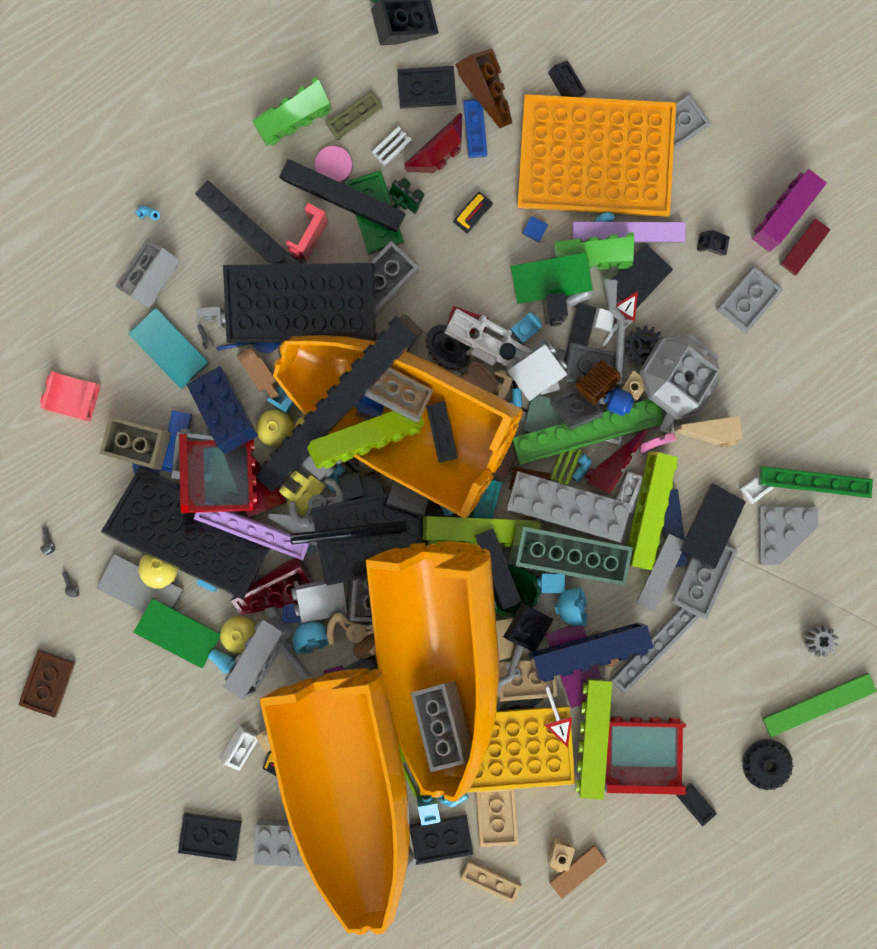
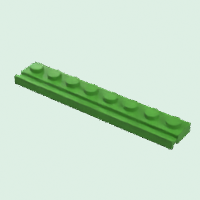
(561, 439)

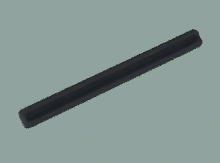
(348, 532)

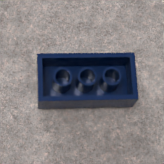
(222, 410)

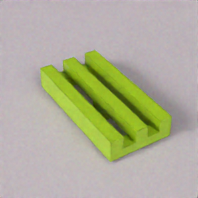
(559, 480)

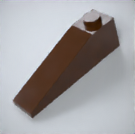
(481, 77)

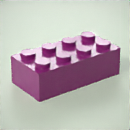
(788, 209)

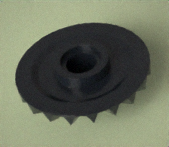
(446, 349)
(755, 764)

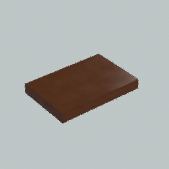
(47, 683)

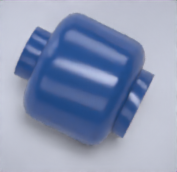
(619, 401)

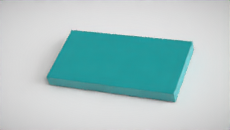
(168, 348)

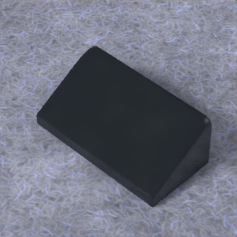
(566, 80)

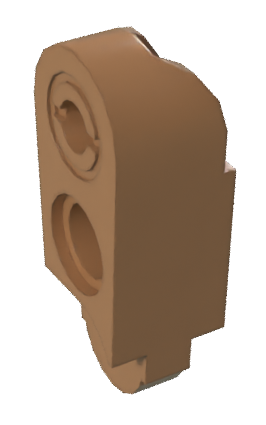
(258, 371)

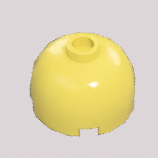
(274, 427)
(155, 572)
(236, 633)

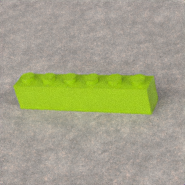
(361, 438)
(651, 508)
(462, 529)
(594, 738)

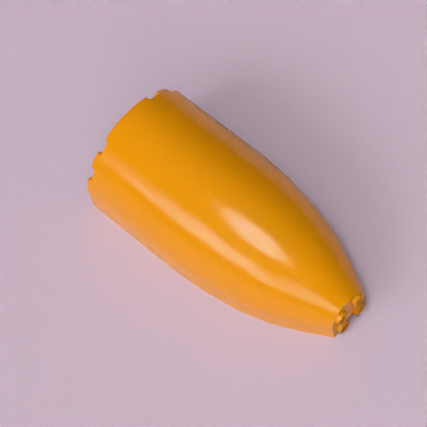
(479, 420)
(434, 629)
(343, 791)

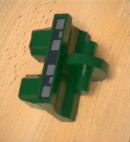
(404, 197)

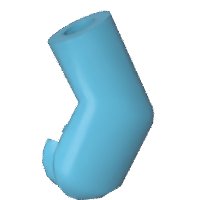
(605, 217)

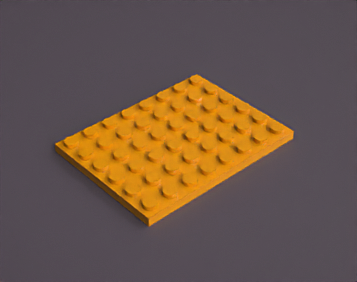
(596, 155)

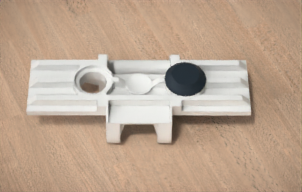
(482, 344)

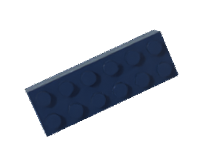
(590, 651)

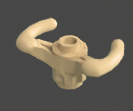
(355, 632)

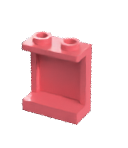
(312, 234)

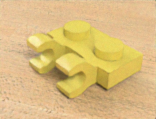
(309, 487)

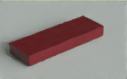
(805, 247)

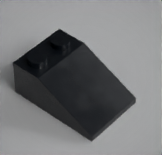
(404, 22)

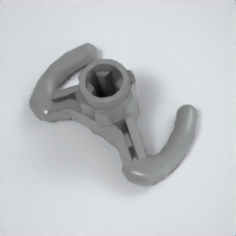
(316, 501)

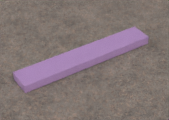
(642, 230)
(254, 531)

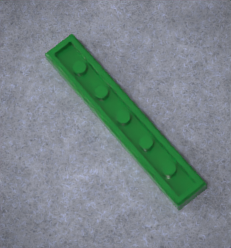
(815, 482)

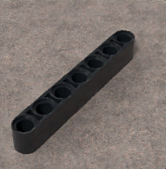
(342, 195)

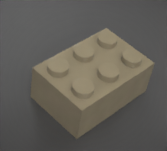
(135, 443)

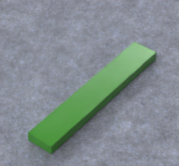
(819, 704)

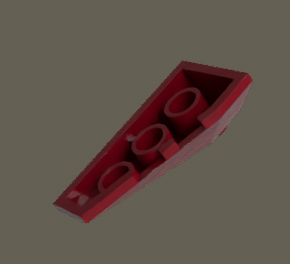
(609, 472)
(265, 498)
(274, 588)

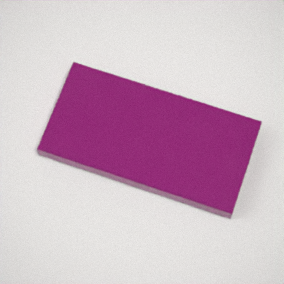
(573, 683)

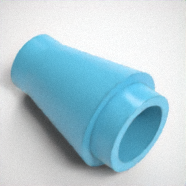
(222, 660)

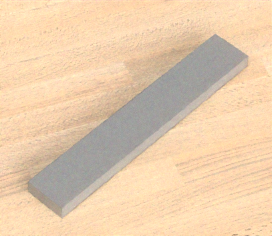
(661, 641)

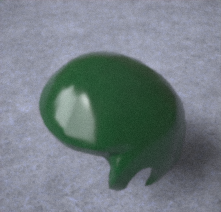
(527, 589)

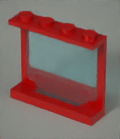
(215, 479)
(645, 756)

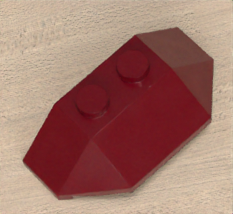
(438, 149)

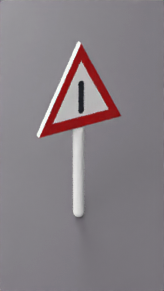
(628, 309)
(559, 728)

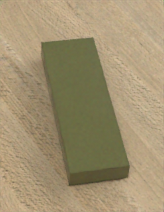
(354, 115)

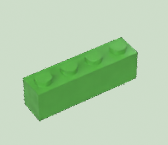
(293, 113)
(601, 253)

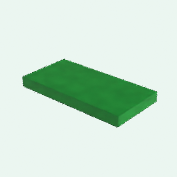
(374, 235)
(552, 276)
(177, 633)

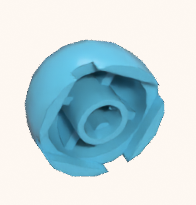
(572, 607)
(309, 636)

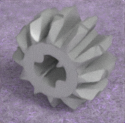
(827, 639)

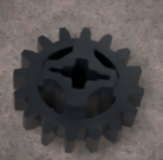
(639, 341)

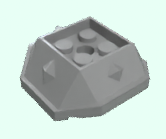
(665, 373)

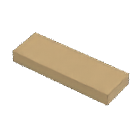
(490, 881)

